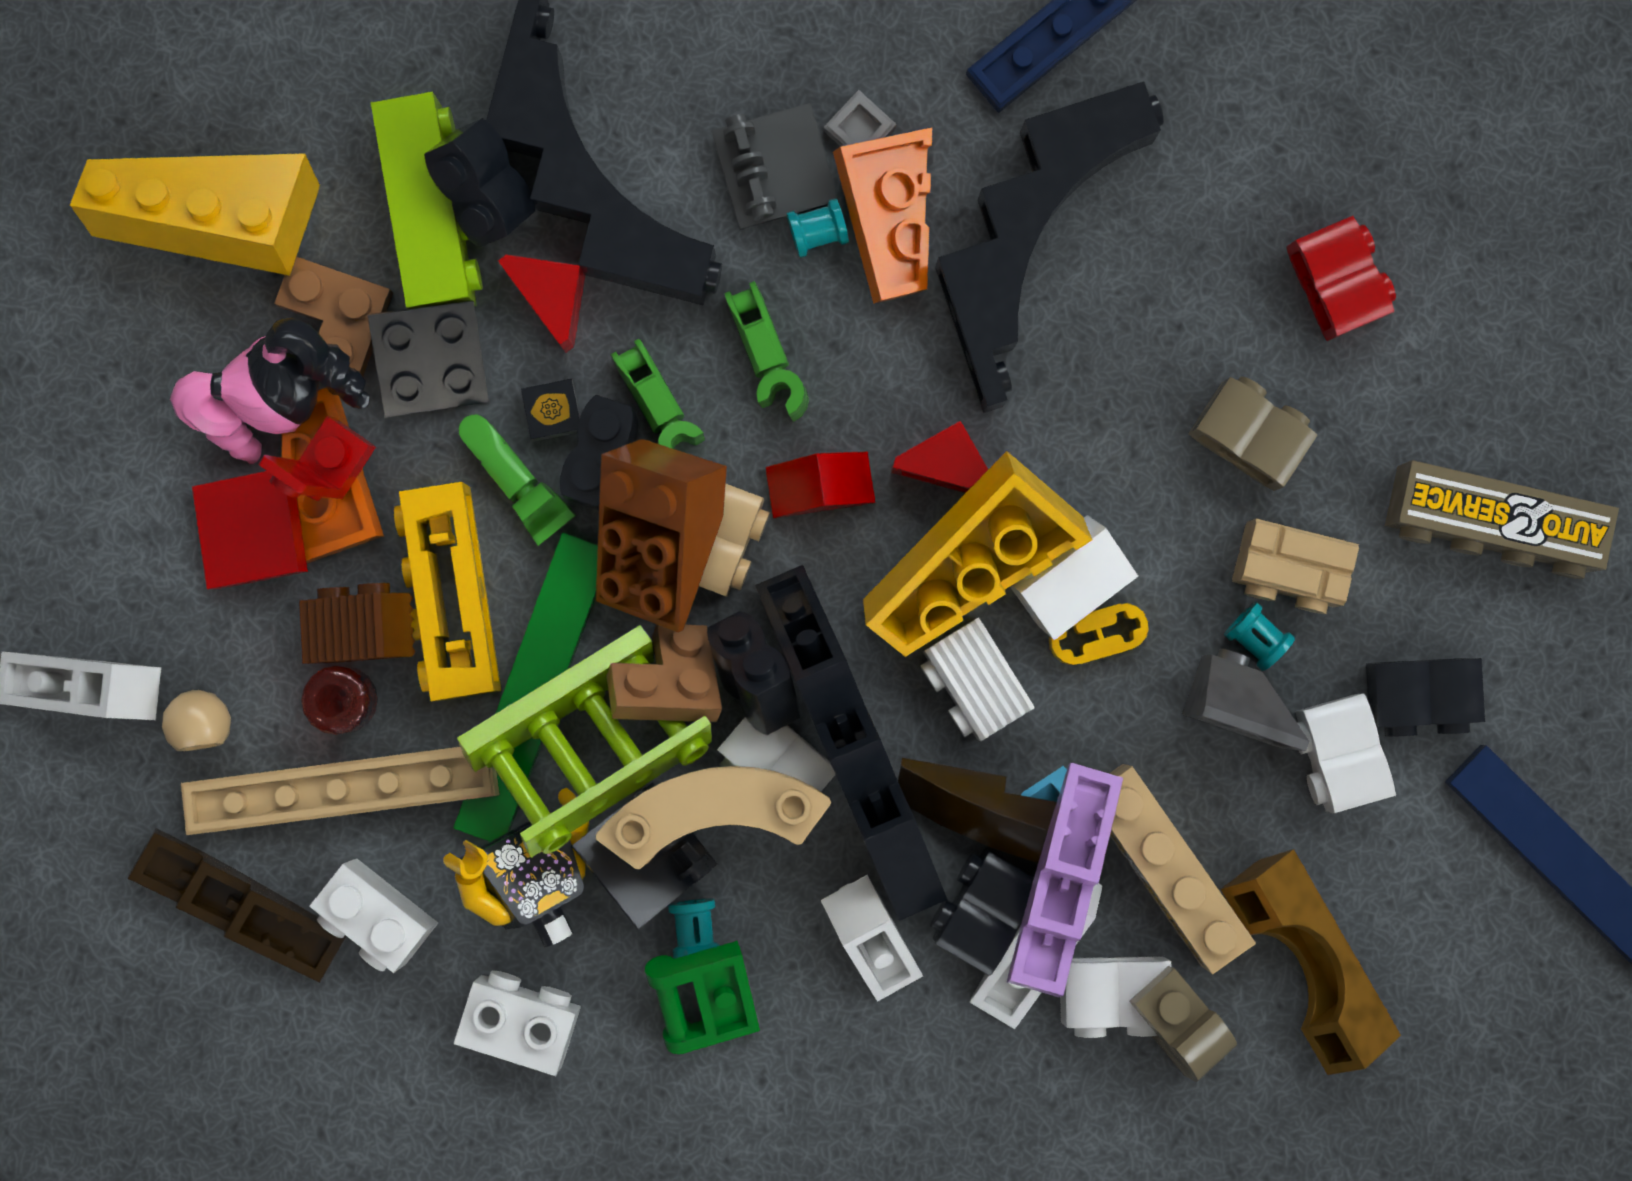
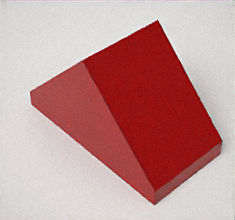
(552, 292)
(943, 460)
(820, 483)

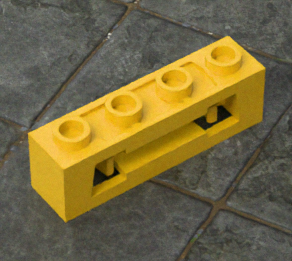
(421, 572)

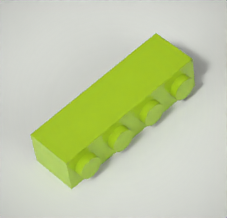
(424, 227)

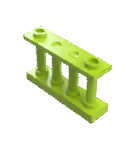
(539, 716)

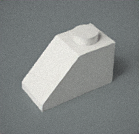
(871, 938)

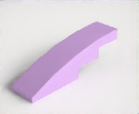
(1065, 879)

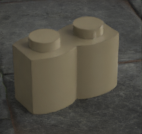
(1254, 432)

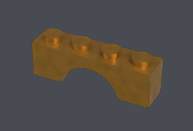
(1344, 1013)

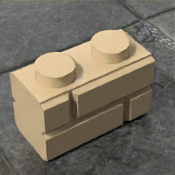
(1295, 565)

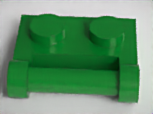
(721, 994)

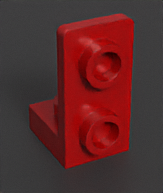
(326, 465)

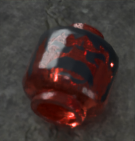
(322, 696)

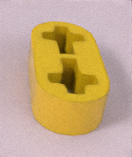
(1102, 646)

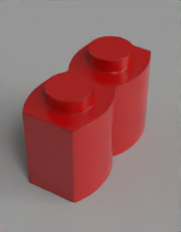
(1341, 277)

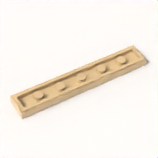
(333, 790)

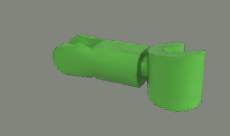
(766, 353)
(656, 399)
(537, 506)

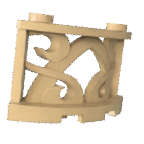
(712, 799)

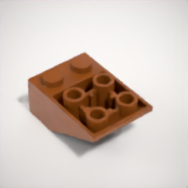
(656, 529)

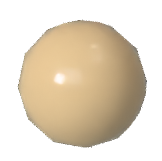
(196, 721)

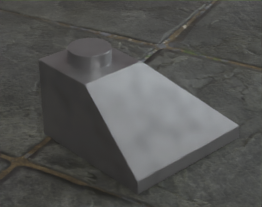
(1242, 701)

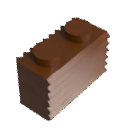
(357, 626)

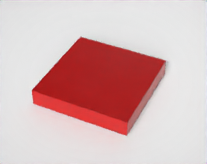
(247, 531)

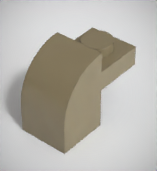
(1183, 1024)

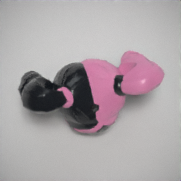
(268, 388)

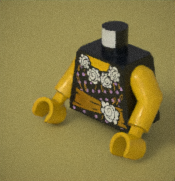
(516, 890)

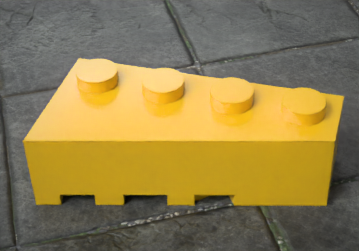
(203, 207)
(975, 552)

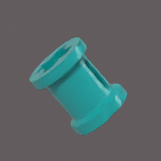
(817, 227)
(1276, 644)
(684, 914)

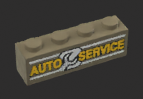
(1501, 518)

